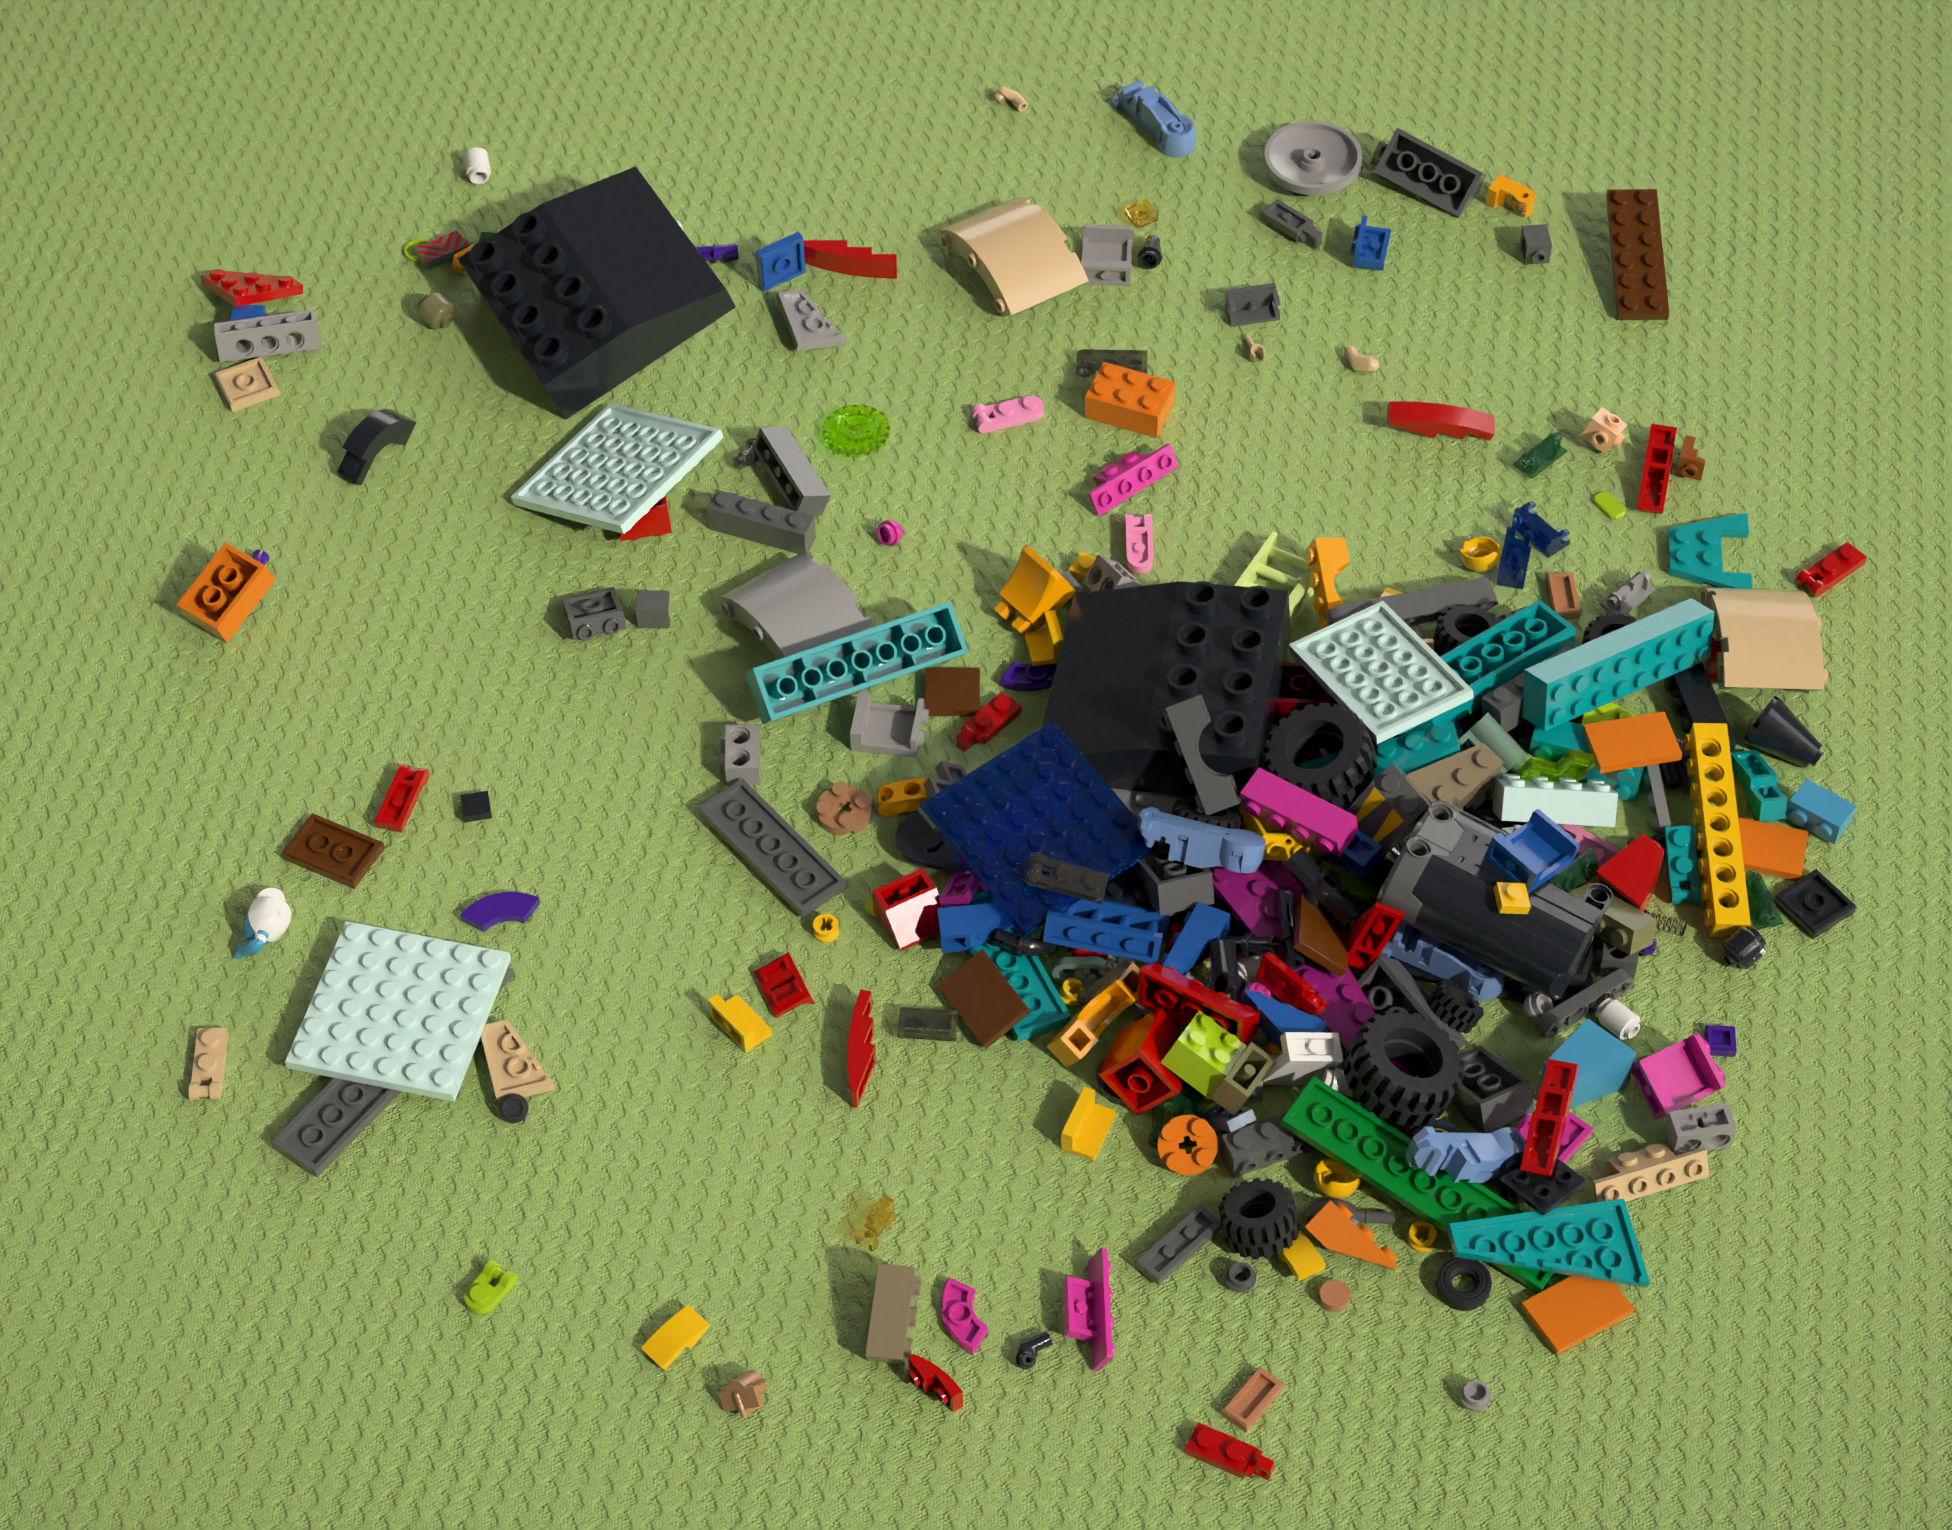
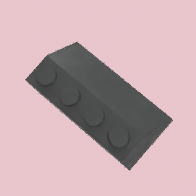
(1430, 172)
(1392, 988)

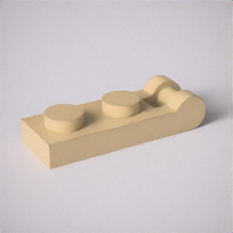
(209, 1063)

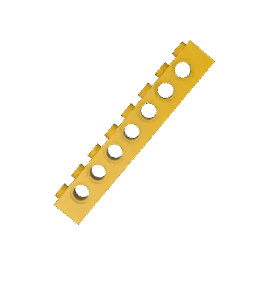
(1714, 740)

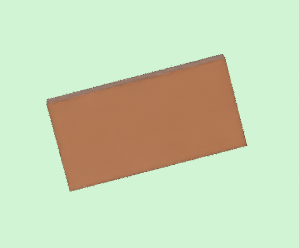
(1563, 595)
(1252, 1399)

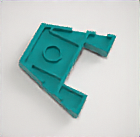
(1697, 551)

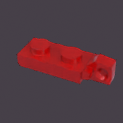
(988, 721)
(1289, 986)
(1228, 1453)

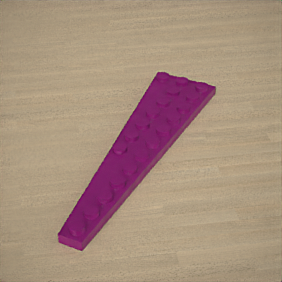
(1254, 905)

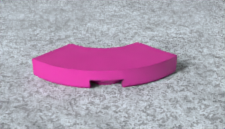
(959, 1316)

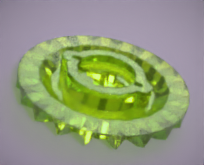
(841, 423)

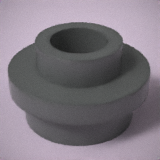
(1240, 1270)

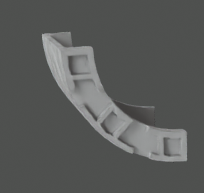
(796, 607)

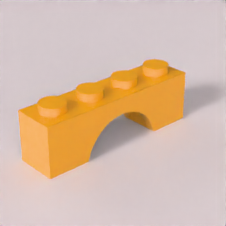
(1326, 560)
(1085, 1027)

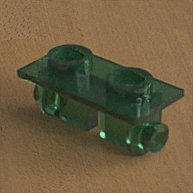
(1541, 455)
(1579, 872)
(1760, 903)

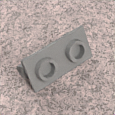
(1629, 594)

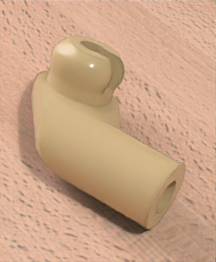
(1015, 97)
(1361, 363)

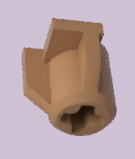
(743, 1393)

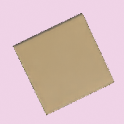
(247, 384)

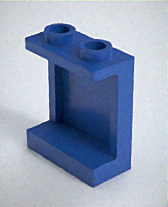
(1533, 851)

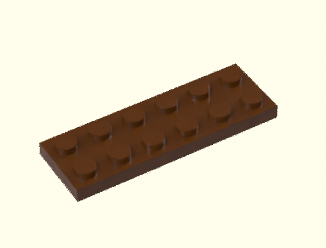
(1637, 254)

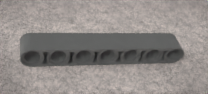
(1425, 604)

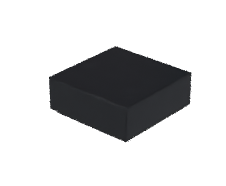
(476, 806)

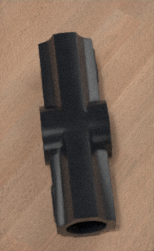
(1321, 888)
(1225, 969)

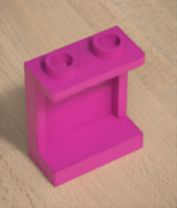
(1678, 1075)

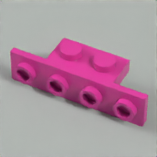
(1129, 476)
(1088, 1309)

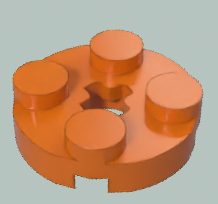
(1198, 1131)

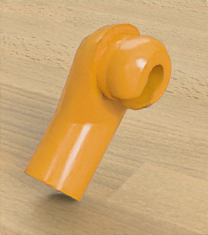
(456, 266)

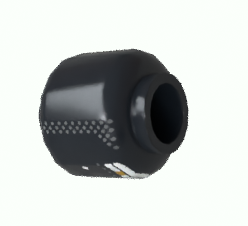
(1743, 947)

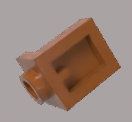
(1688, 463)

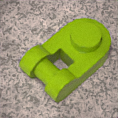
(483, 1297)

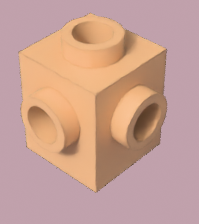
(1604, 431)

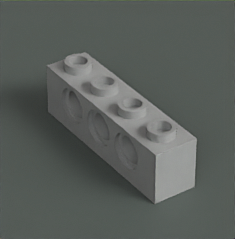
(255, 329)

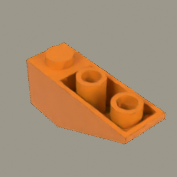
(1341, 1236)

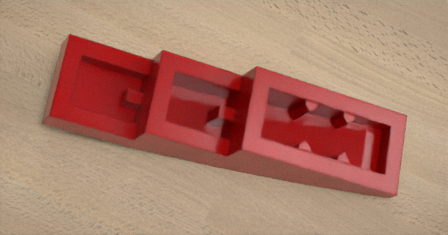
(856, 261)
(1434, 417)
(1656, 468)
(860, 1050)
(1549, 1118)

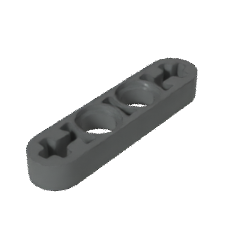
(1584, 1003)

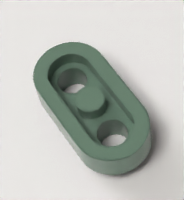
(1076, 968)

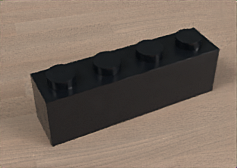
(1696, 700)

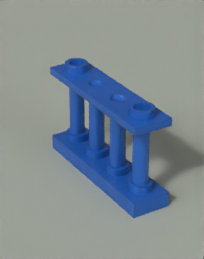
(1109, 929)

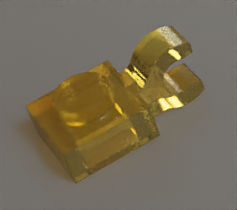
(879, 1218)

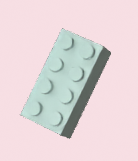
(1561, 801)

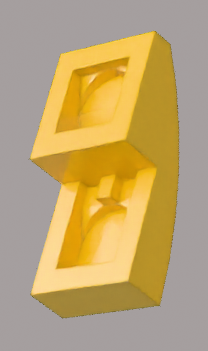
(1302, 1258)
(674, 1336)

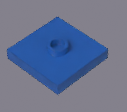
(780, 261)

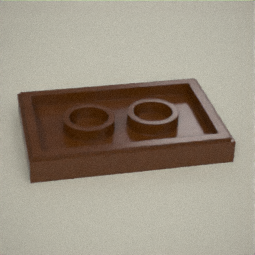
(333, 851)
(1320, 937)
(984, 998)

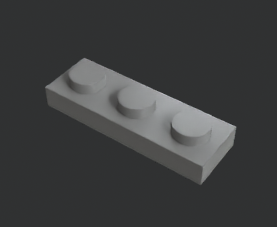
(1657, 799)

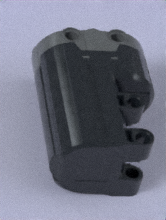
(1450, 896)

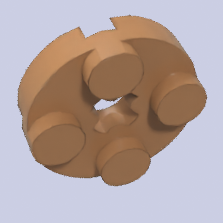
(844, 796)

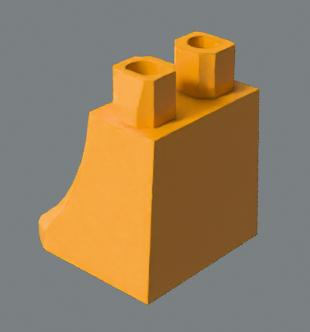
(1031, 591)

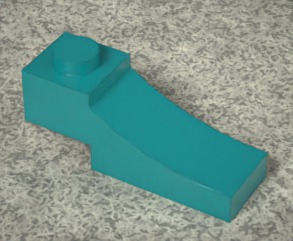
(1760, 786)

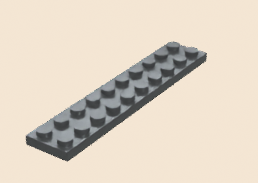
(335, 1120)

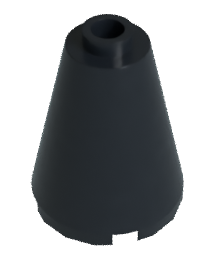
(1784, 735)

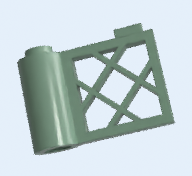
(1491, 733)

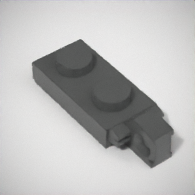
(1292, 223)

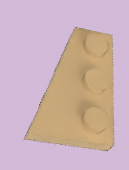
(511, 1064)

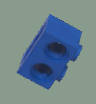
(1361, 857)

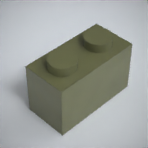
(1242, 1078)

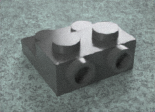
(594, 614)

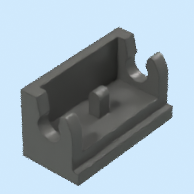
(1252, 304)

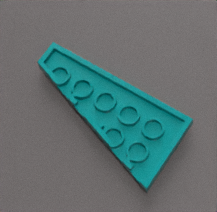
(1406, 751)
(1570, 1240)

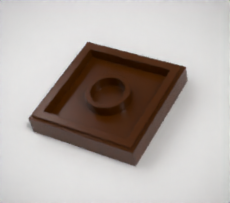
(952, 691)

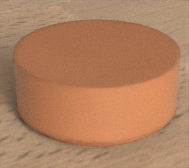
(1334, 1295)

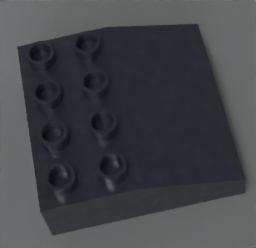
(596, 286)
(1159, 645)

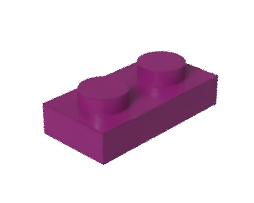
(958, 890)

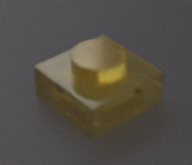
(1141, 213)

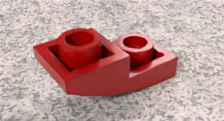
(932, 1378)

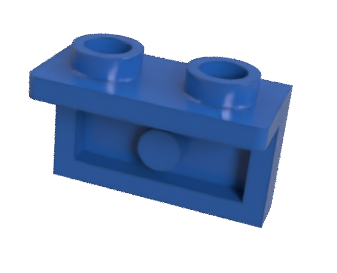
(1371, 245)

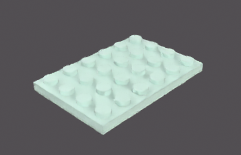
(1381, 671)

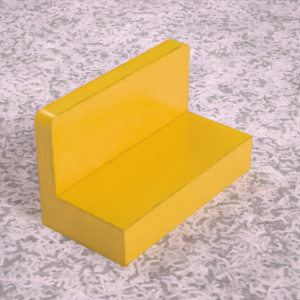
(1045, 644)
(739, 1021)
(1087, 1126)

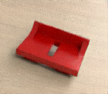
(789, 995)

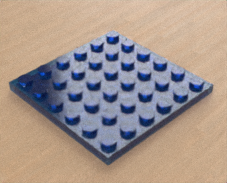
(1032, 801)

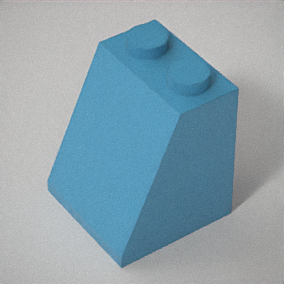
(1602, 1062)

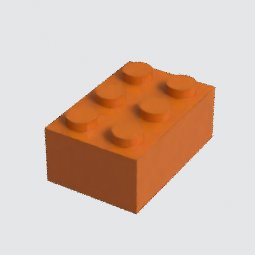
(1130, 399)
(226, 592)

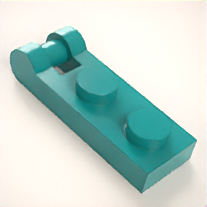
(1682, 864)

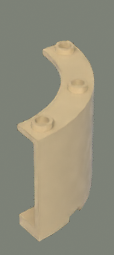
(1016, 254)
(1766, 638)

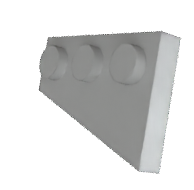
(805, 323)

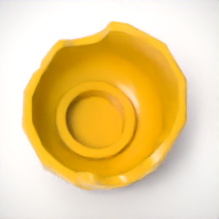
(1480, 554)
(1335, 1179)

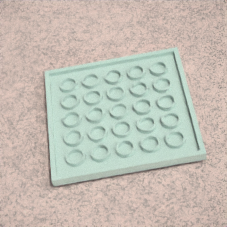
(617, 468)
(399, 1011)

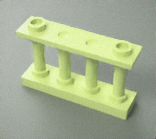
(1301, 587)

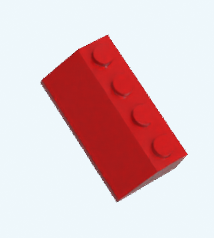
(1184, 997)

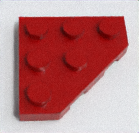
(250, 287)

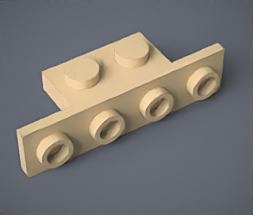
(1649, 1172)

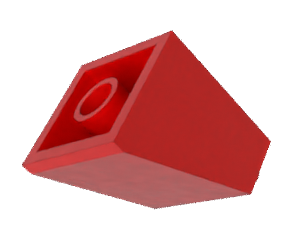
(1633, 872)
(1135, 1066)

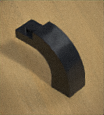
(370, 438)

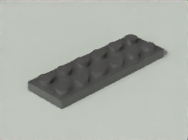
(772, 848)

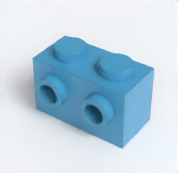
(1820, 811)

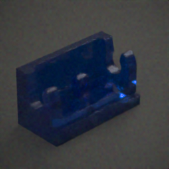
(1542, 534)
(1514, 560)

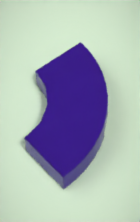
(1028, 677)
(500, 908)

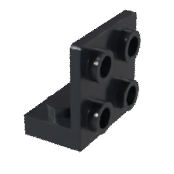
(1540, 1191)

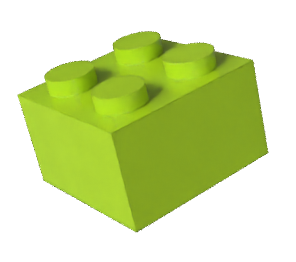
(1204, 1054)

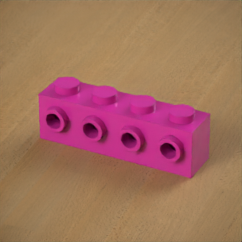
(1299, 812)

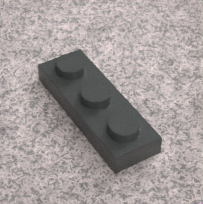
(1179, 1244)

